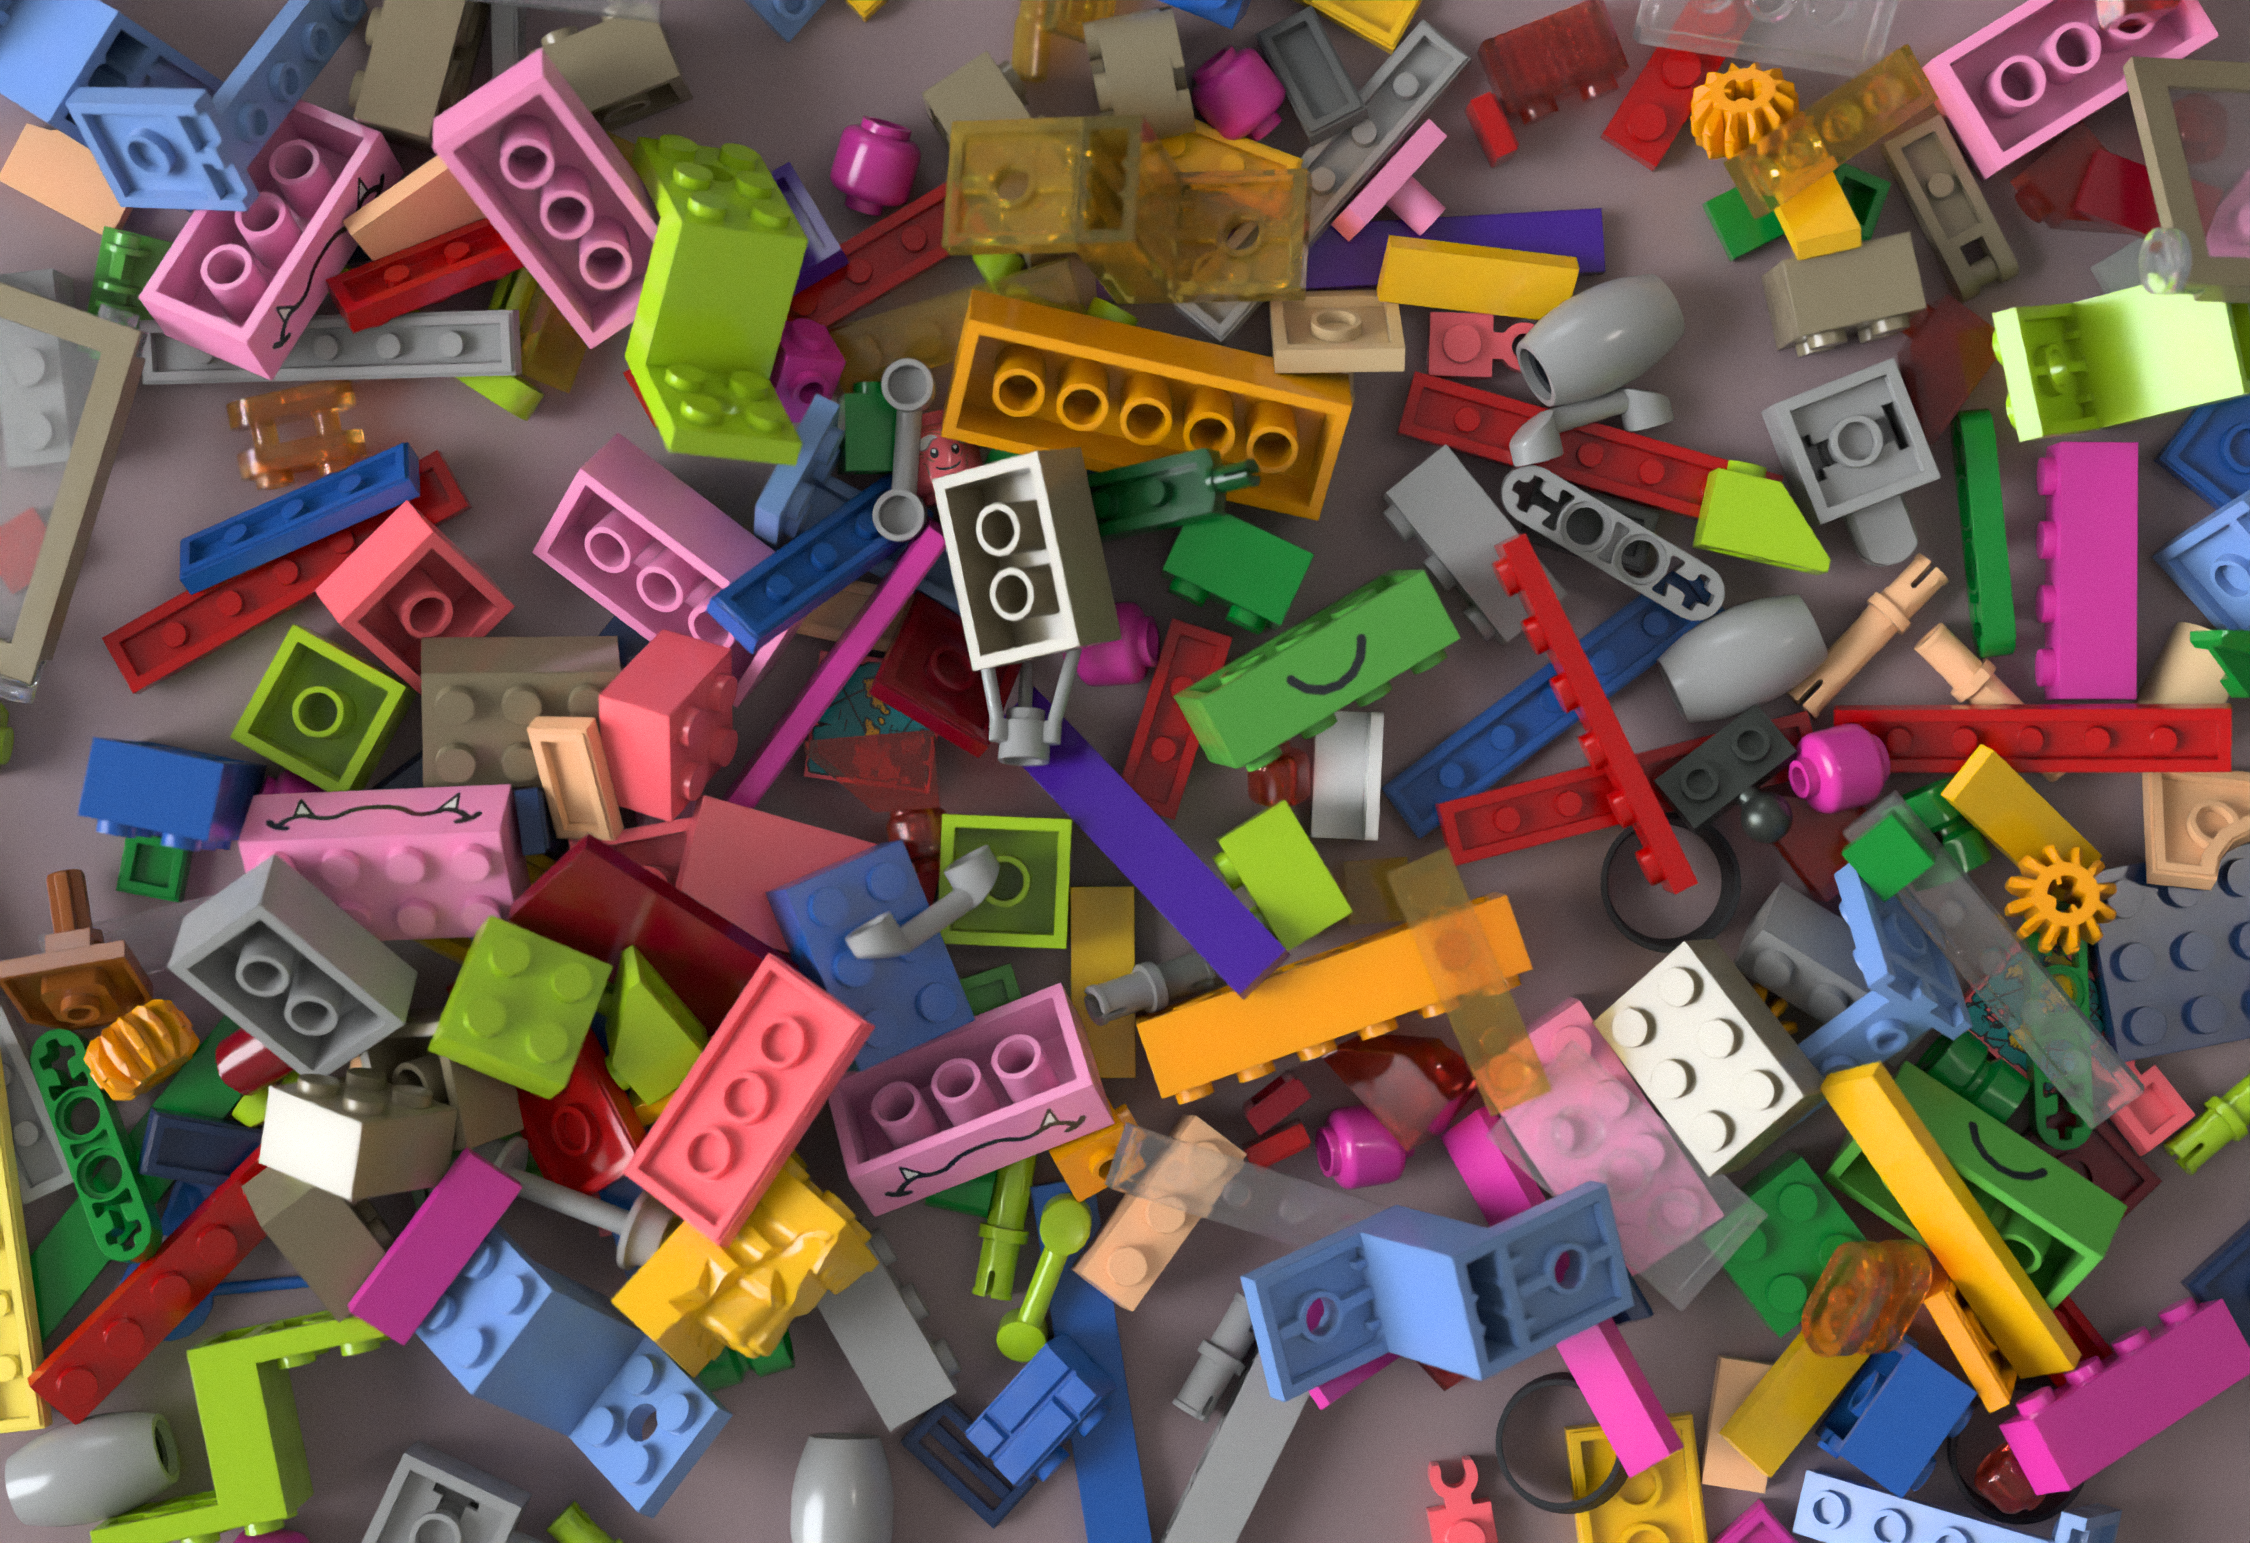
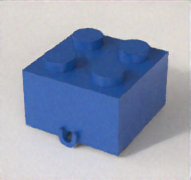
(1896, 1417)

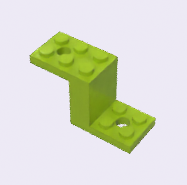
(715, 301)
(2119, 360)
(247, 1431)

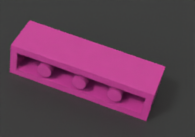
(2088, 571)
(2128, 1395)

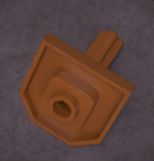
(79, 976)

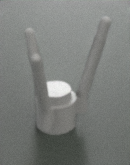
(1024, 733)

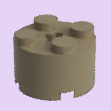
(1141, 69)

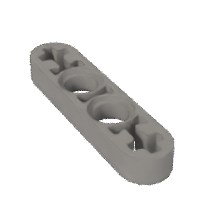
(1608, 547)

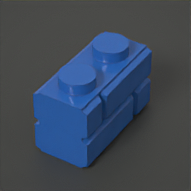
(1042, 1411)

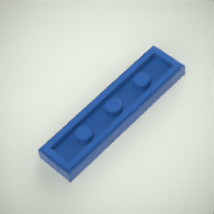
(299, 518)
(805, 572)

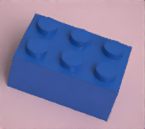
(168, 793)
(905, 995)

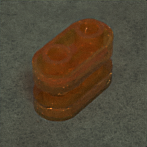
(275, 462)
(1866, 1297)

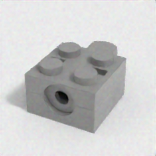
(1849, 461)
(447, 1502)

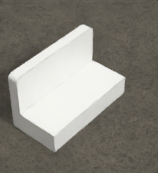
(1348, 777)

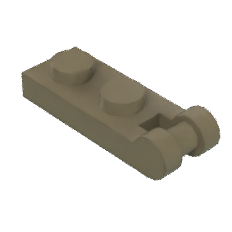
(1949, 207)

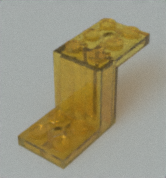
(1127, 210)

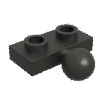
(1729, 773)

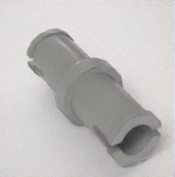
(1148, 987)
(1218, 1362)

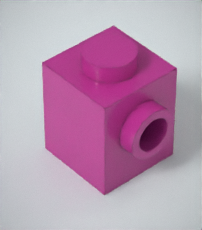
(804, 366)

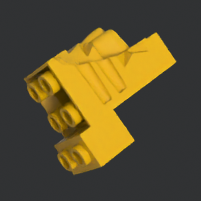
(745, 1296)

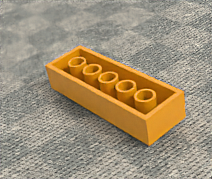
(1134, 395)
(1309, 1005)

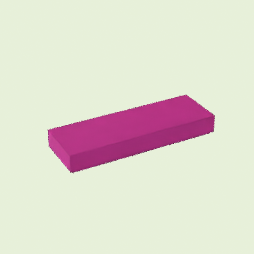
(434, 1246)

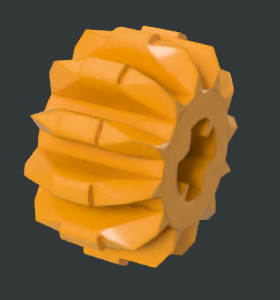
(1740, 108)
(2080, 891)
(141, 1049)

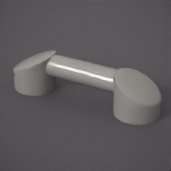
(910, 389)
(1540, 437)
(971, 879)

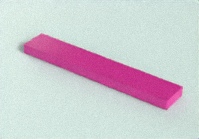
(837, 666)
(1595, 1356)

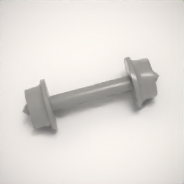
(641, 1229)

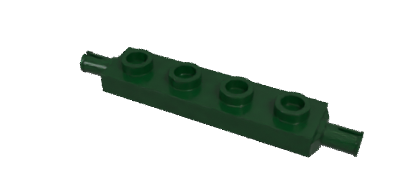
(1166, 492)

